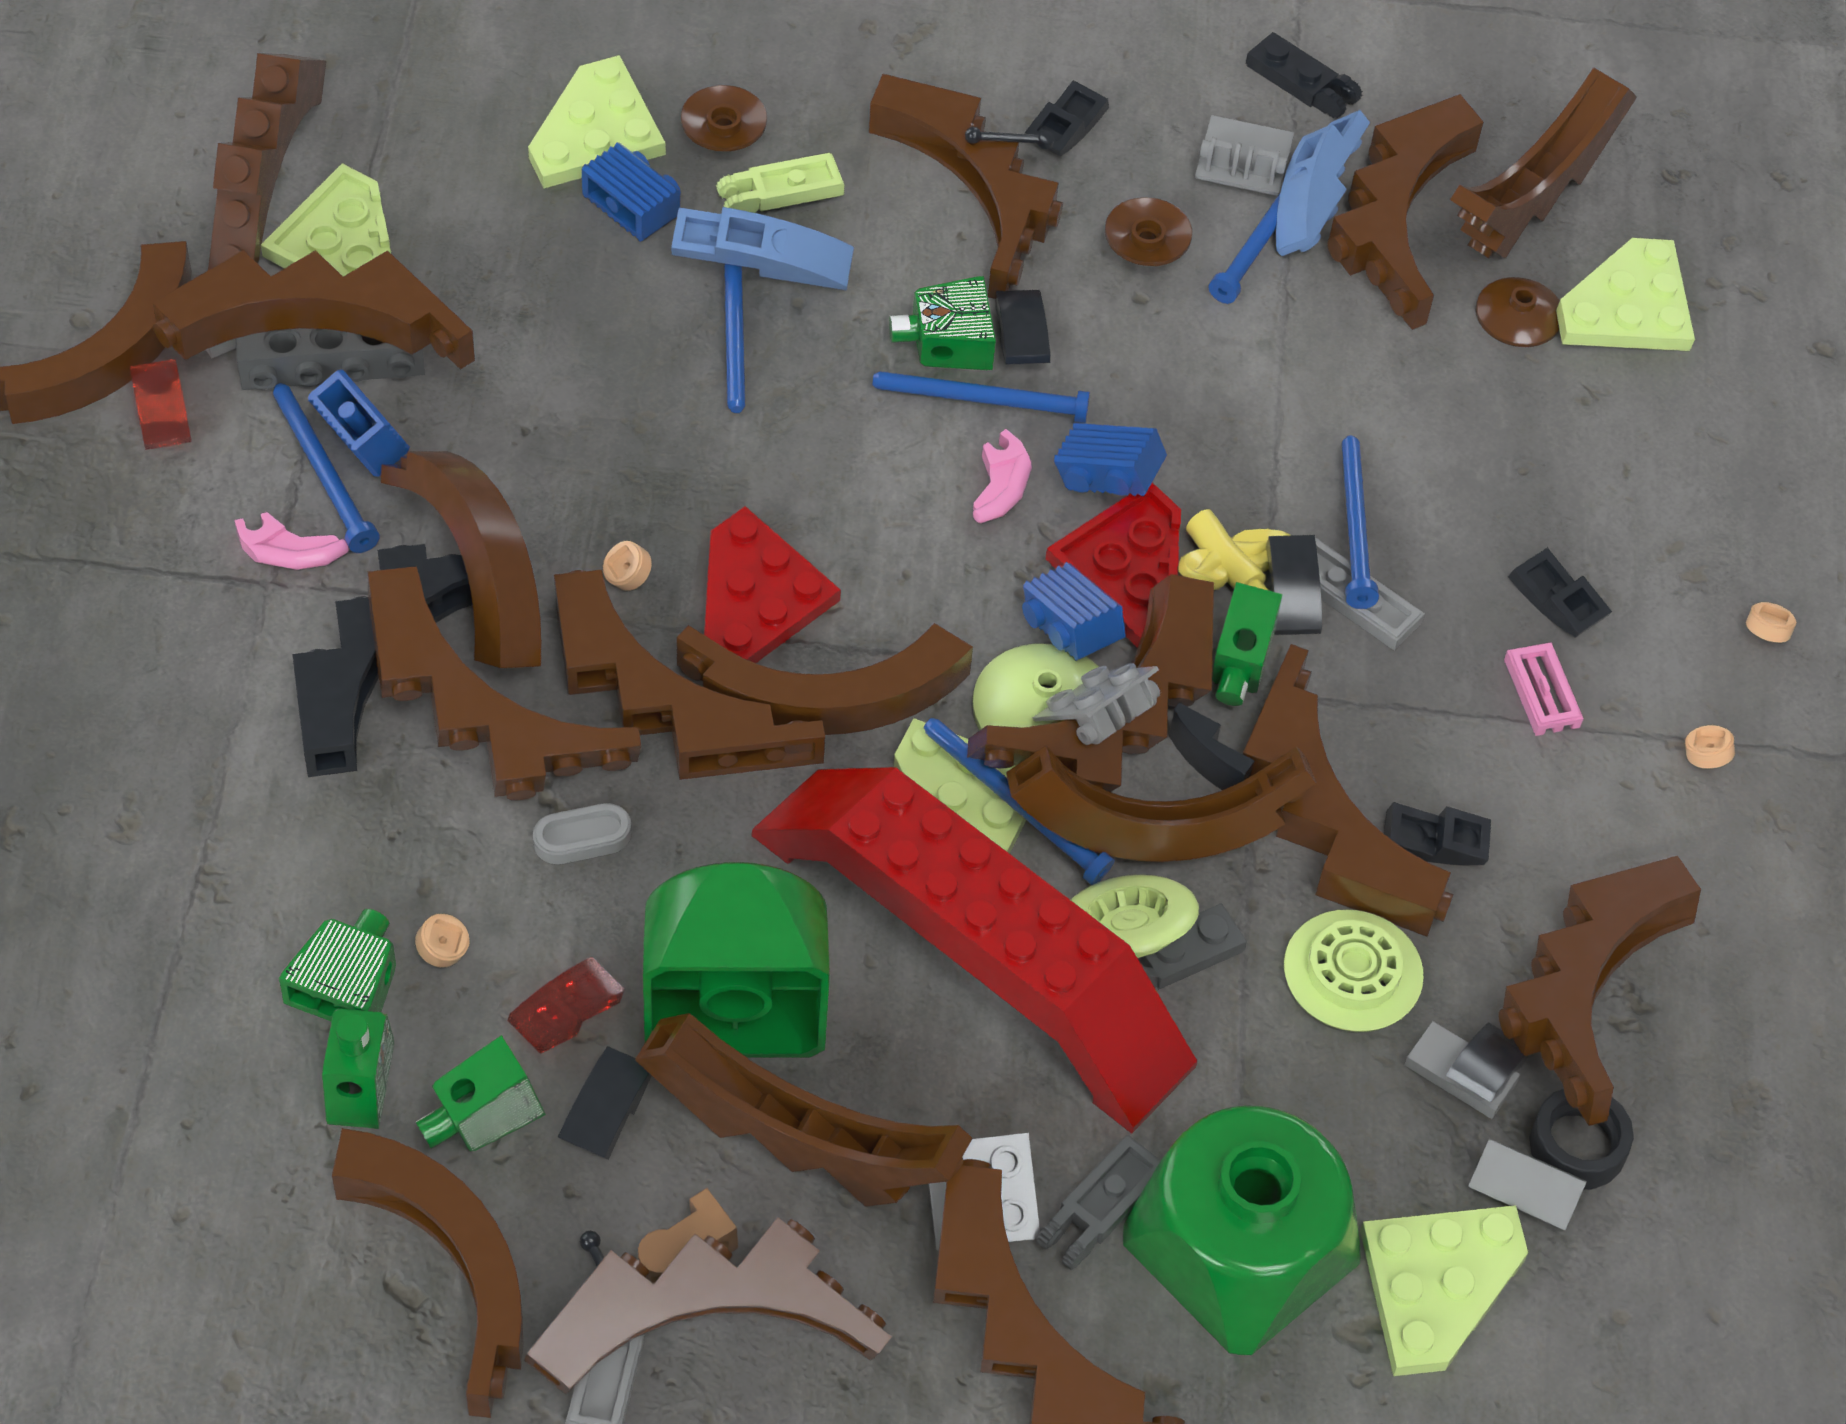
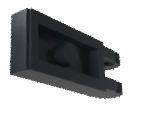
(1303, 76)

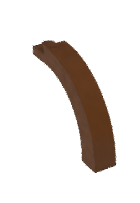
(104, 360)
(491, 549)
(842, 700)
(1158, 828)
(430, 1196)

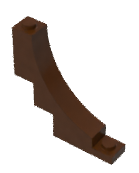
(371, 301)
(708, 729)
(1362, 863)
(1018, 1339)

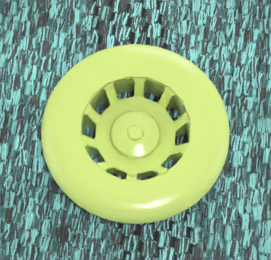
(1141, 910)
(1357, 956)

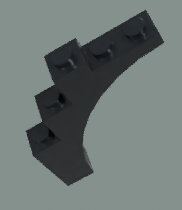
(339, 681)

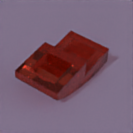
(160, 404)
(562, 1005)

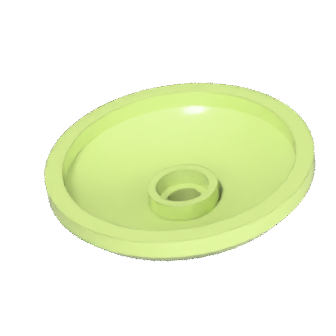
(1011, 687)

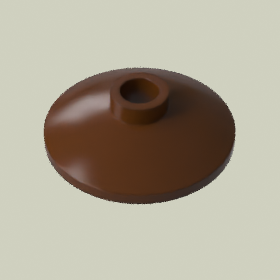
(723, 118)
(1148, 231)
(1518, 312)

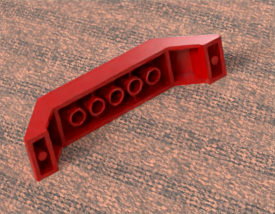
(995, 924)

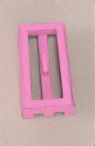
(1553, 719)

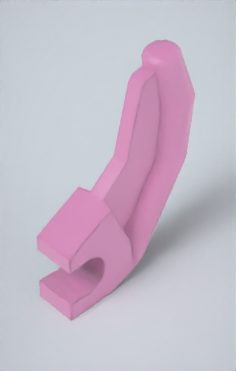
(1008, 478)
(281, 548)

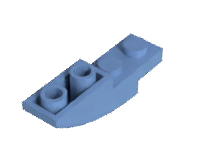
(1312, 182)
(764, 243)

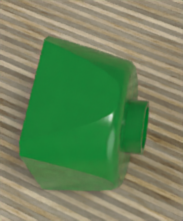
(741, 956)
(1247, 1223)

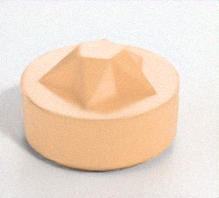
(627, 565)
(1771, 622)
(1710, 746)
(442, 940)

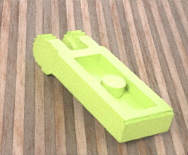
(782, 184)

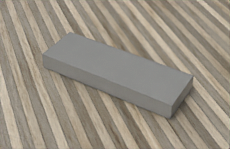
(1388, 620)

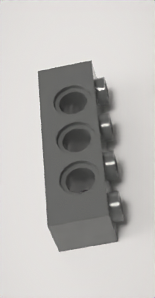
(315, 354)

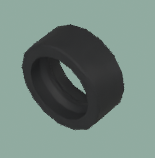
(1595, 1172)

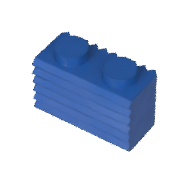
(631, 191)
(358, 422)
(1110, 459)
(1073, 611)

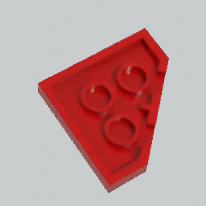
(1126, 552)
(760, 588)

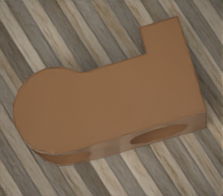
(706, 1219)

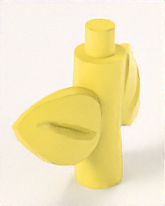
(1226, 558)

